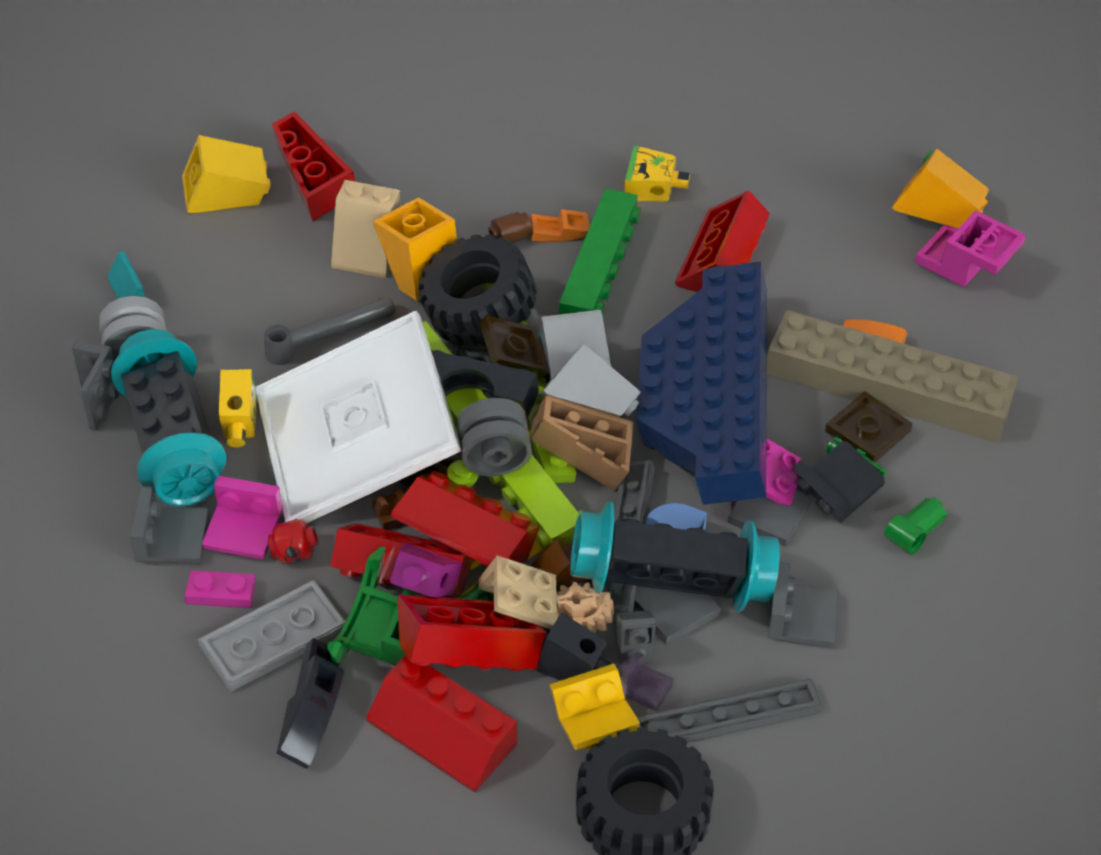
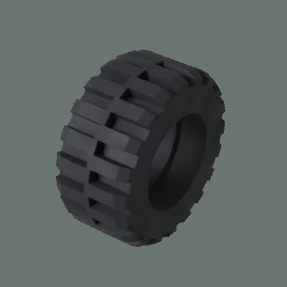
(465, 267)
(652, 759)

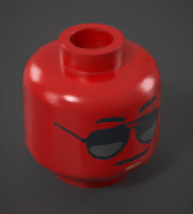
(292, 541)

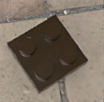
(514, 345)
(869, 426)

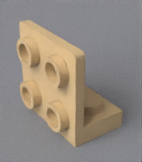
(521, 591)

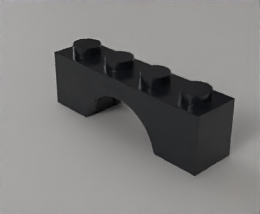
(497, 380)

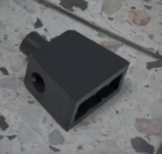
(571, 650)

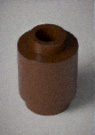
(511, 227)

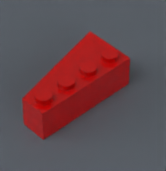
(312, 164)

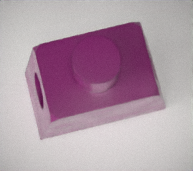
(424, 570)

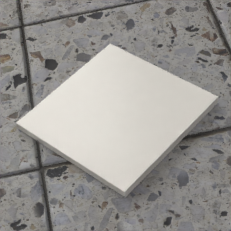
(356, 419)

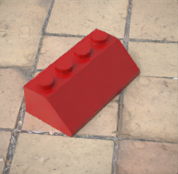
(724, 238)
(465, 520)
(358, 541)
(466, 634)
(443, 723)

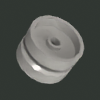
(127, 317)

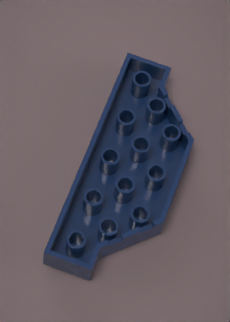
(709, 384)

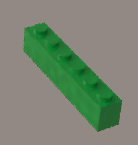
(601, 253)

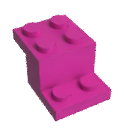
(975, 245)

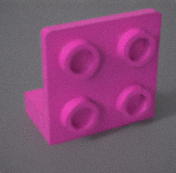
(780, 474)
(243, 517)

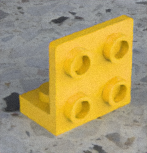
(592, 707)

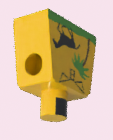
(653, 175)
(238, 414)

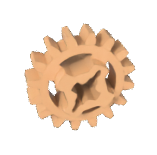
(585, 606)

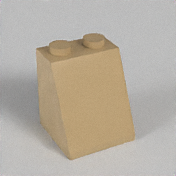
(354, 236)

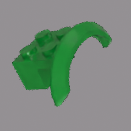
(373, 620)

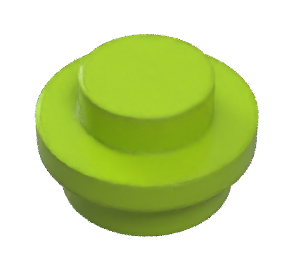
(460, 474)

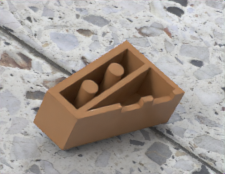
(585, 439)

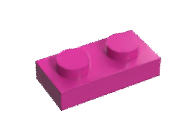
(220, 589)

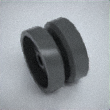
(494, 437)

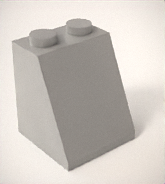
(567, 332)
(592, 384)

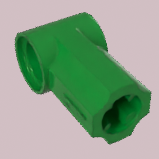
(912, 529)

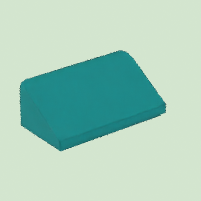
(124, 278)

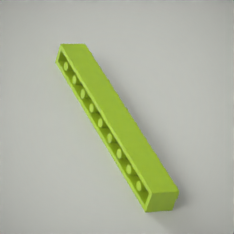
(526, 488)

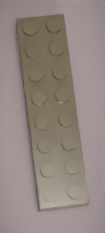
(897, 374)

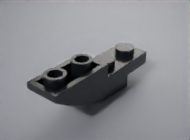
(311, 705)

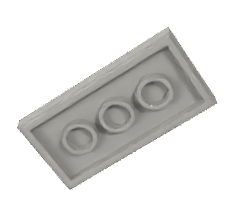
(271, 635)

